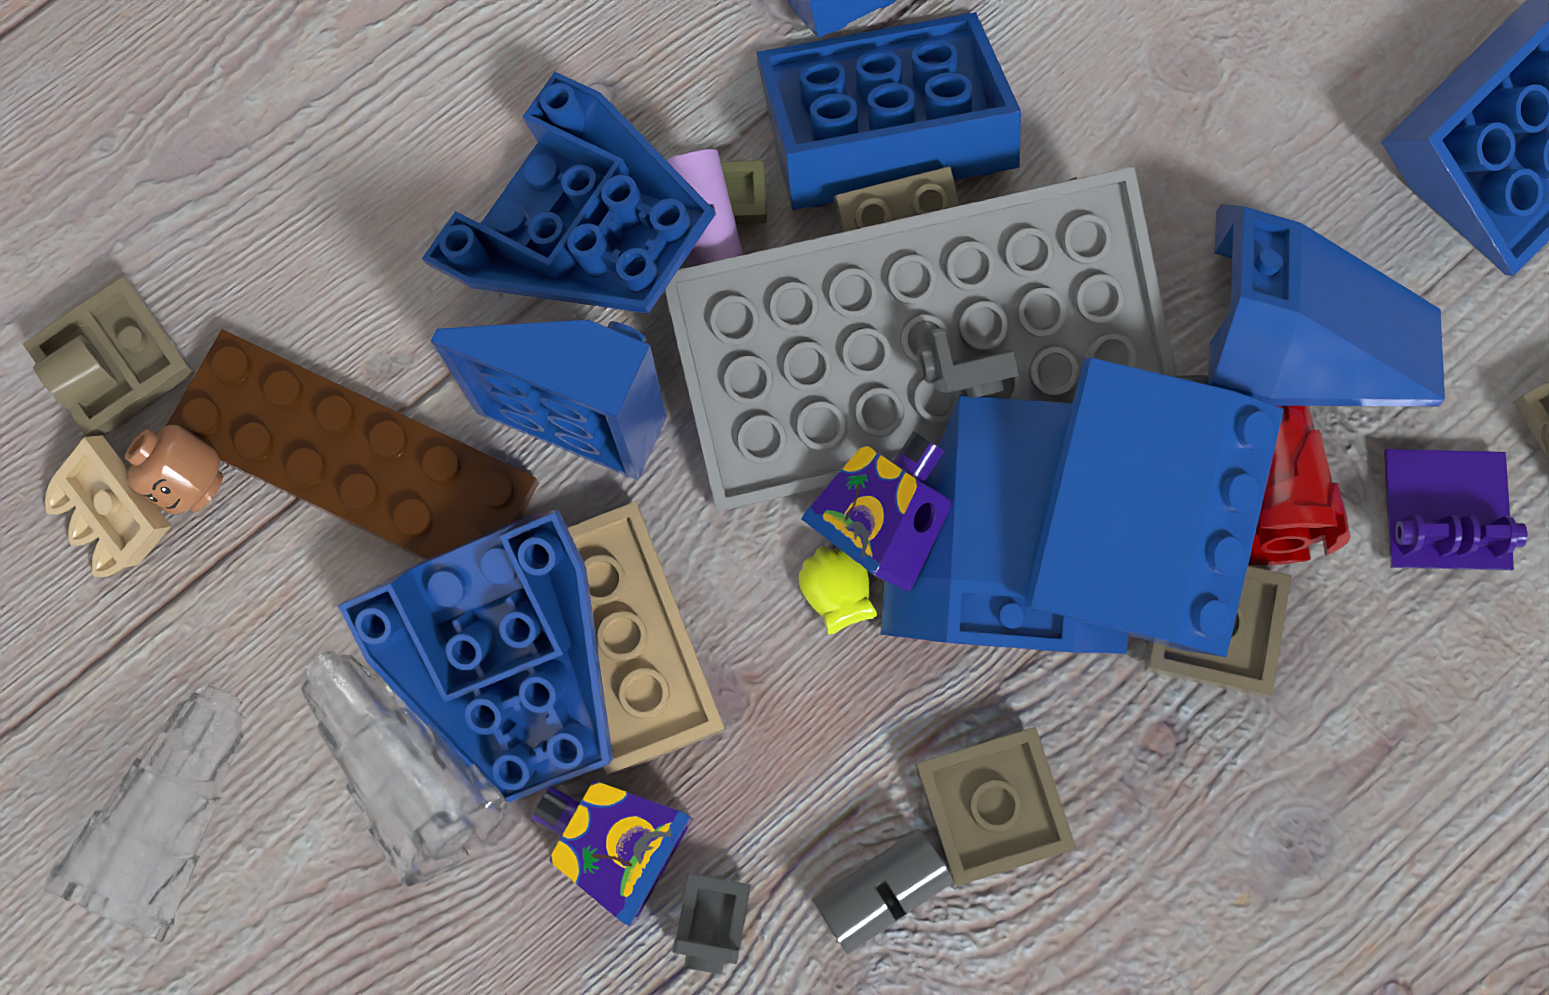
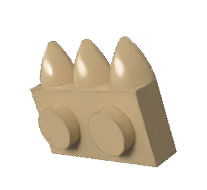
(105, 507)

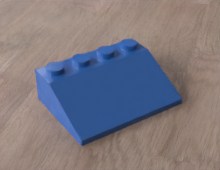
(889, 108)
(1484, 142)
(564, 385)
(1154, 507)

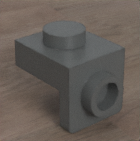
(977, 374)
(711, 922)

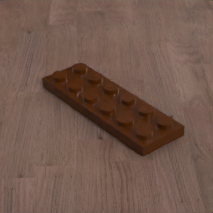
(347, 452)

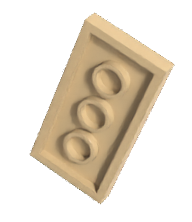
(645, 655)

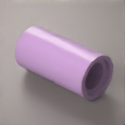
(705, 174)

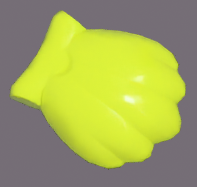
(836, 588)

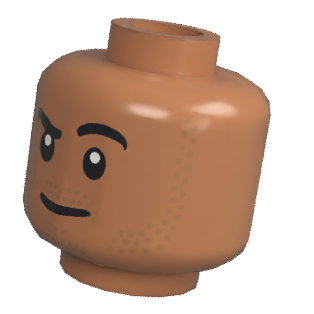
(173, 469)

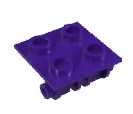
(1450, 510)

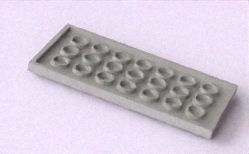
(818, 340)

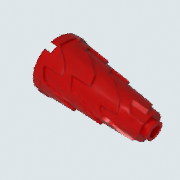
(1299, 497)

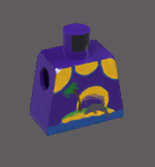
(884, 510)
(612, 844)

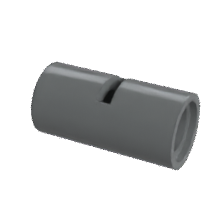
(883, 890)

